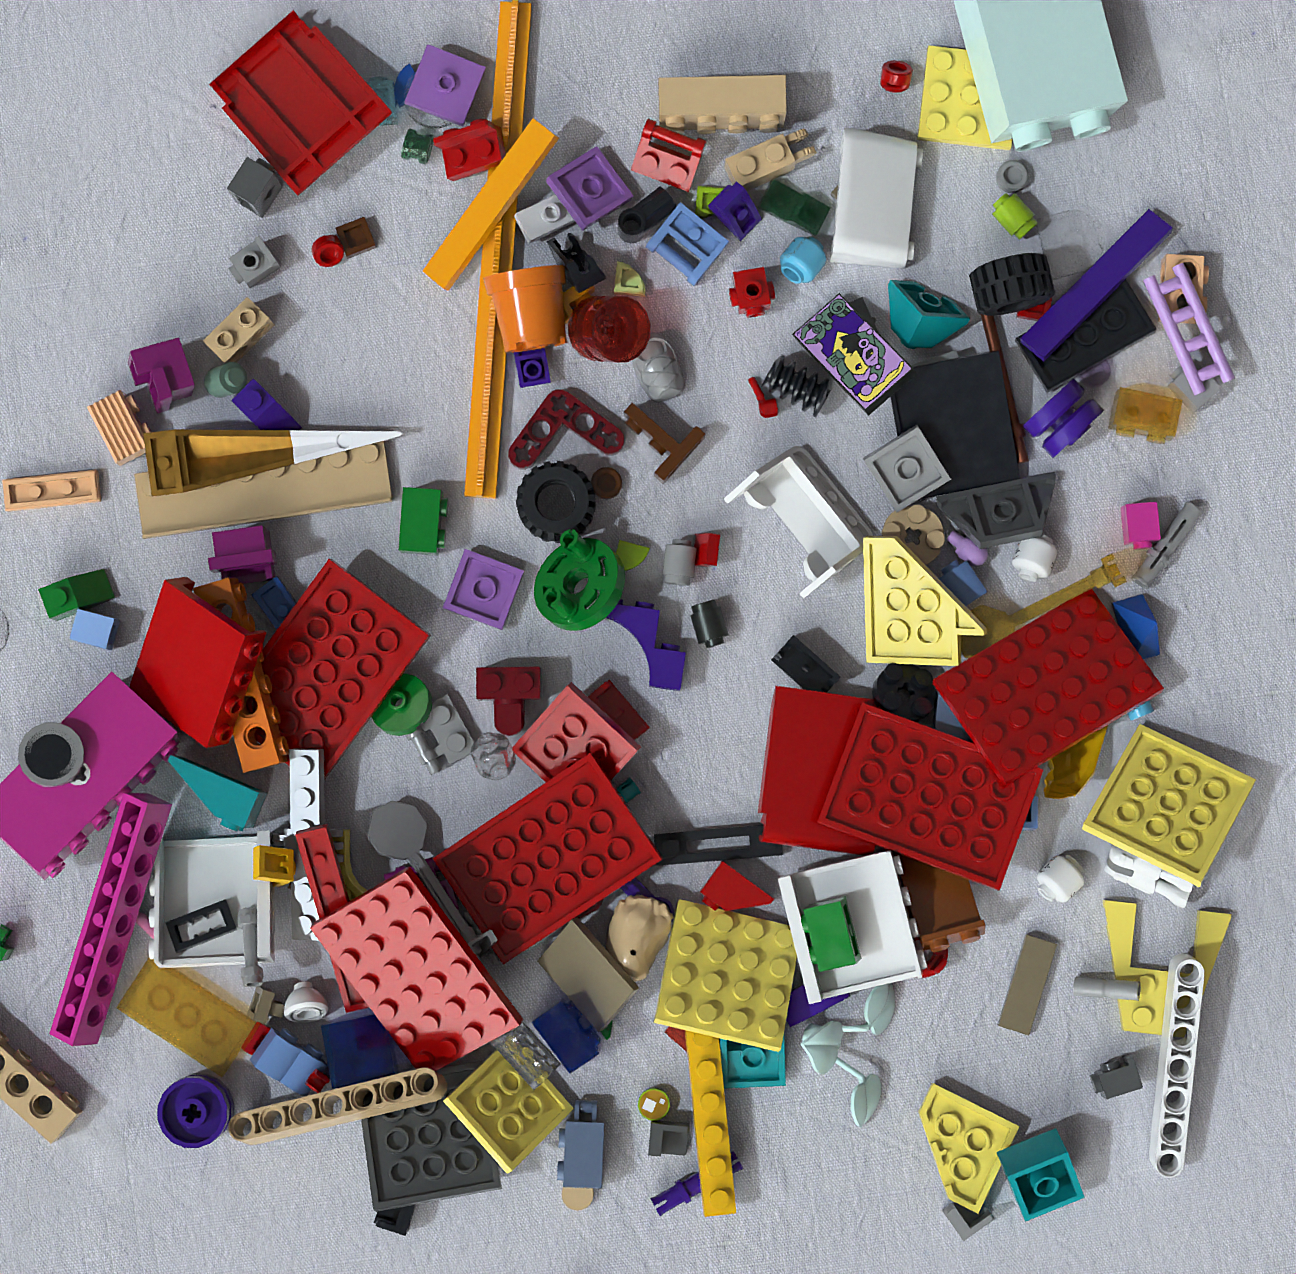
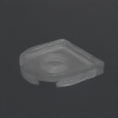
(1070, 242)

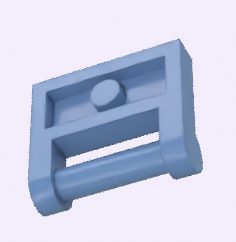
(693, 235)

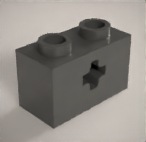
(255, 186)

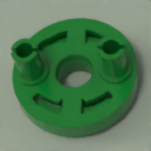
(561, 572)

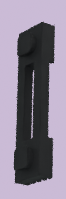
(674, 849)

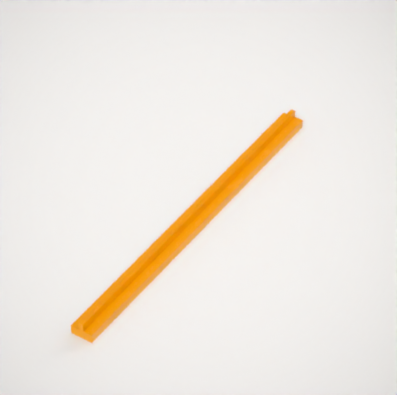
(497, 258)

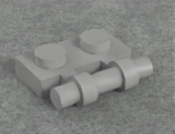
(449, 732)

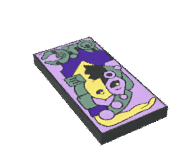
(854, 354)

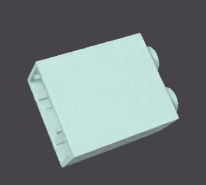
(1041, 67)

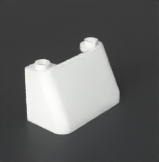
(874, 199)

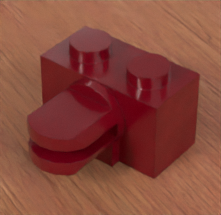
(508, 690)

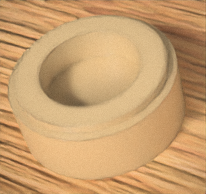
(577, 1198)

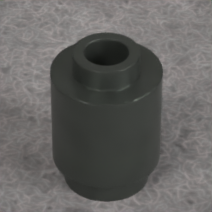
(709, 623)

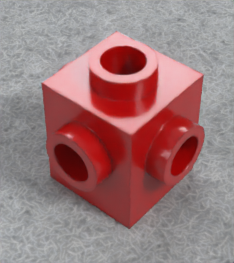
(751, 281)

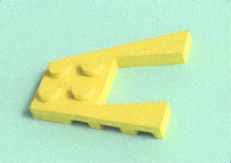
(1148, 1012)

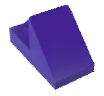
(735, 210)

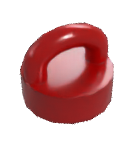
(896, 76)
(327, 251)

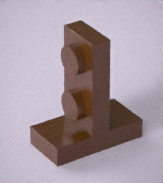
(662, 442)

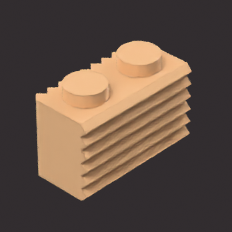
(120, 426)

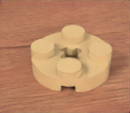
(920, 519)

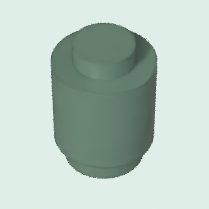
(225, 379)

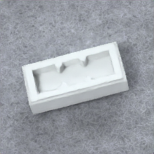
(543, 218)

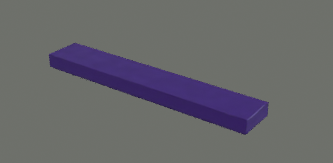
(1096, 285)

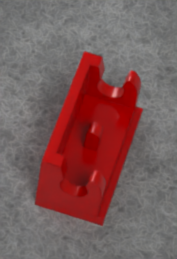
(616, 706)

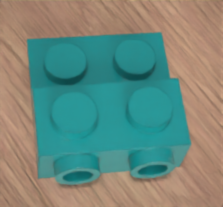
(751, 1066)

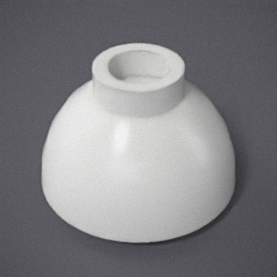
(305, 1004)

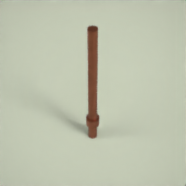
(1017, 428)

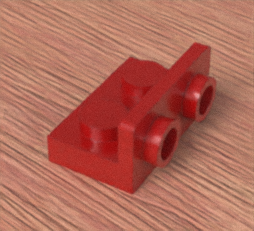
(471, 148)

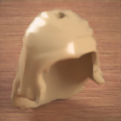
(638, 926)

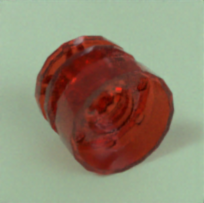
(609, 328)

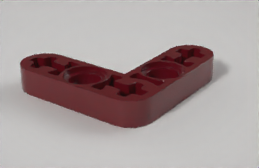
(556, 421)

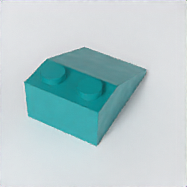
(223, 795)

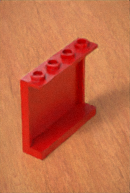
(195, 664)

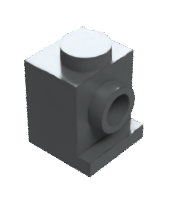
(1116, 1078)

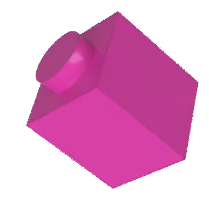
(1140, 524)

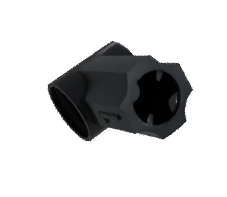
(646, 213)

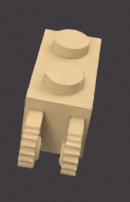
(767, 160)

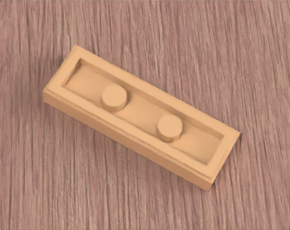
(51, 490)

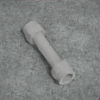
(251, 973)

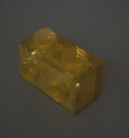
(1145, 415)

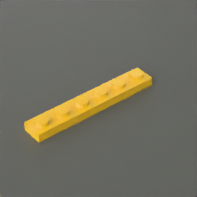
(710, 1124)

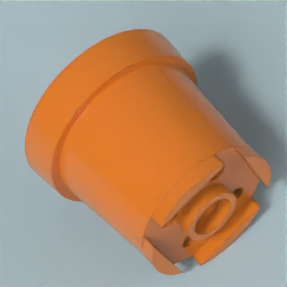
(529, 307)

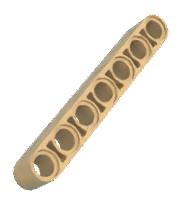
(323, 1103)

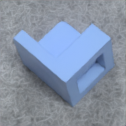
(94, 629)

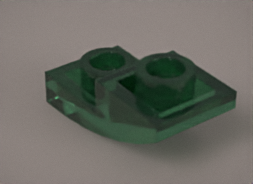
(793, 208)

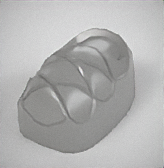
(659, 369)

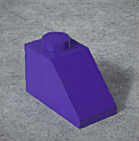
(263, 408)

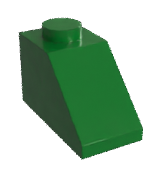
(76, 592)

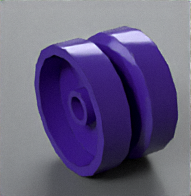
(1063, 418)
(180, 1122)

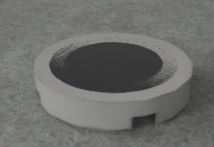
(51, 754)

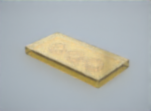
(187, 1016)

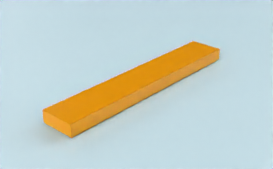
(490, 204)

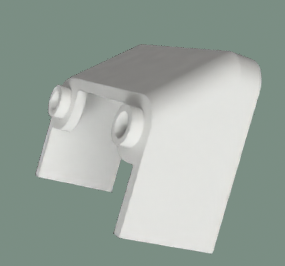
(810, 509)

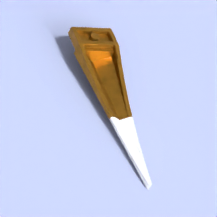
(202, 458)

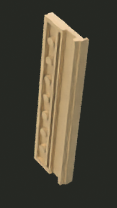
(305, 488)

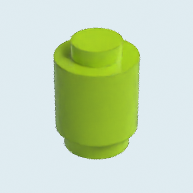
(1014, 215)

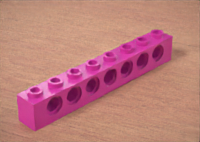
(110, 919)

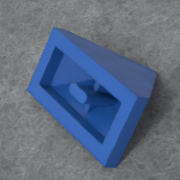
(1138, 625)

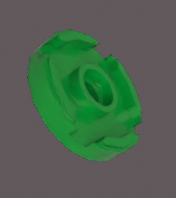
(410, 713)

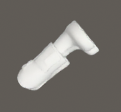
(1145, 876)

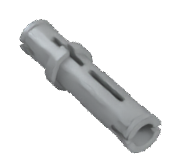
(1145, 575)

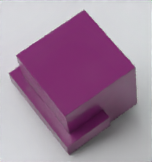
(164, 371)
(243, 555)

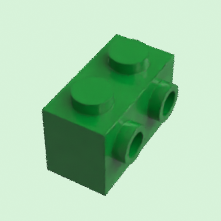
(421, 521)
(831, 934)

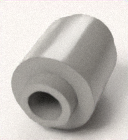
(679, 562)

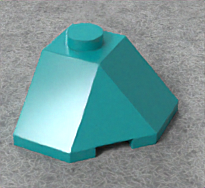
(921, 317)

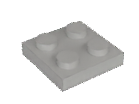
(906, 468)

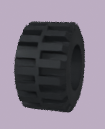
(1012, 284)
(548, 475)

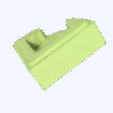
(628, 281)

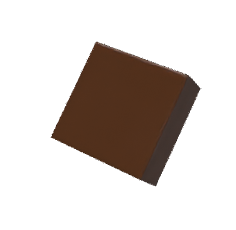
(356, 237)

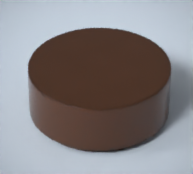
(606, 483)

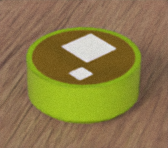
(653, 1104)

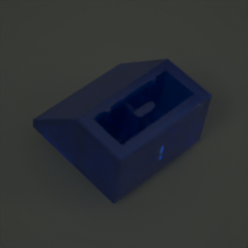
(567, 1035)

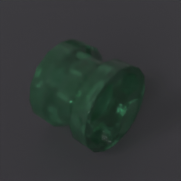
(417, 146)

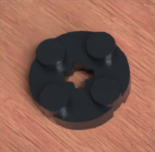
(912, 678)

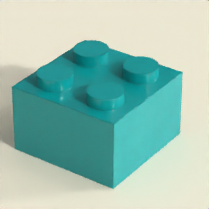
(1040, 1174)

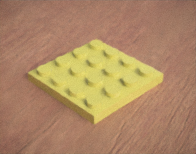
(1169, 805)
(727, 976)

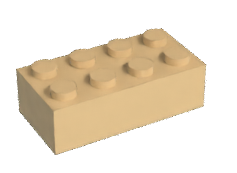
(722, 103)

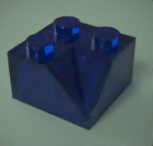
(358, 1050)

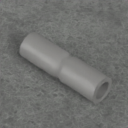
(1102, 988)

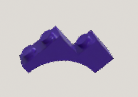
(664, 664)

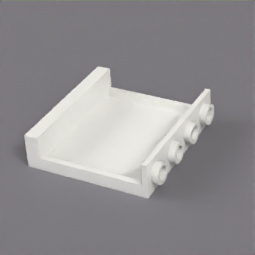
(201, 874)
(878, 919)

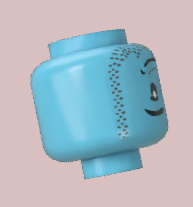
(802, 260)

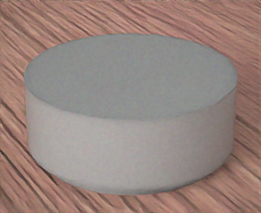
(1012, 176)

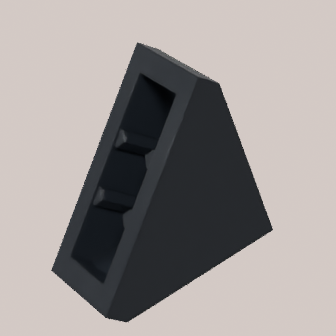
(174, 932)

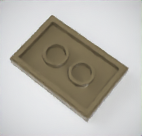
(588, 974)

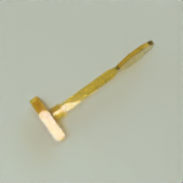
(1001, 625)

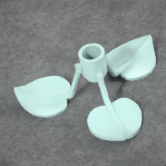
(824, 1042)

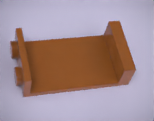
(941, 905)

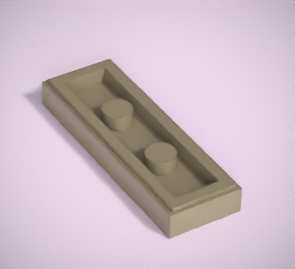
(1027, 984)

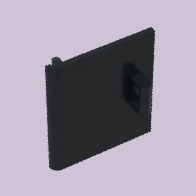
(964, 419)

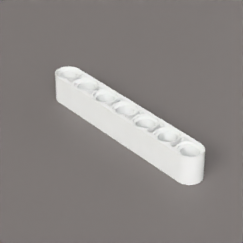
(1178, 1080)

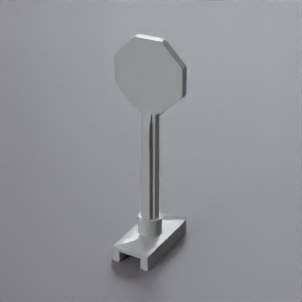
(399, 833)

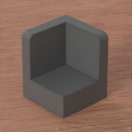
(668, 1138)

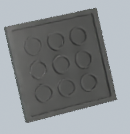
(425, 1151)

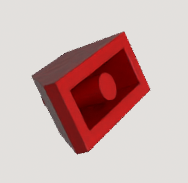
(732, 890)

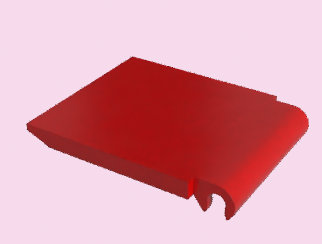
(299, 101)
(800, 762)

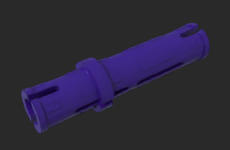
(684, 1190)

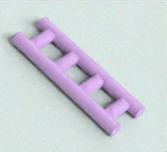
(1181, 347)

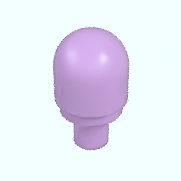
(967, 549)

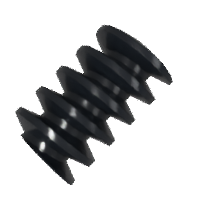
(798, 385)

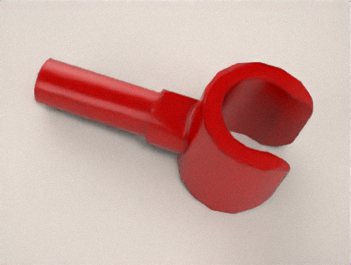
(768, 407)
(317, 1081)

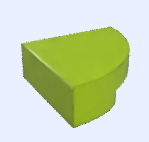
(704, 197)
(631, 554)

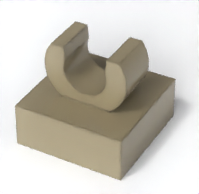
(263, 1004)

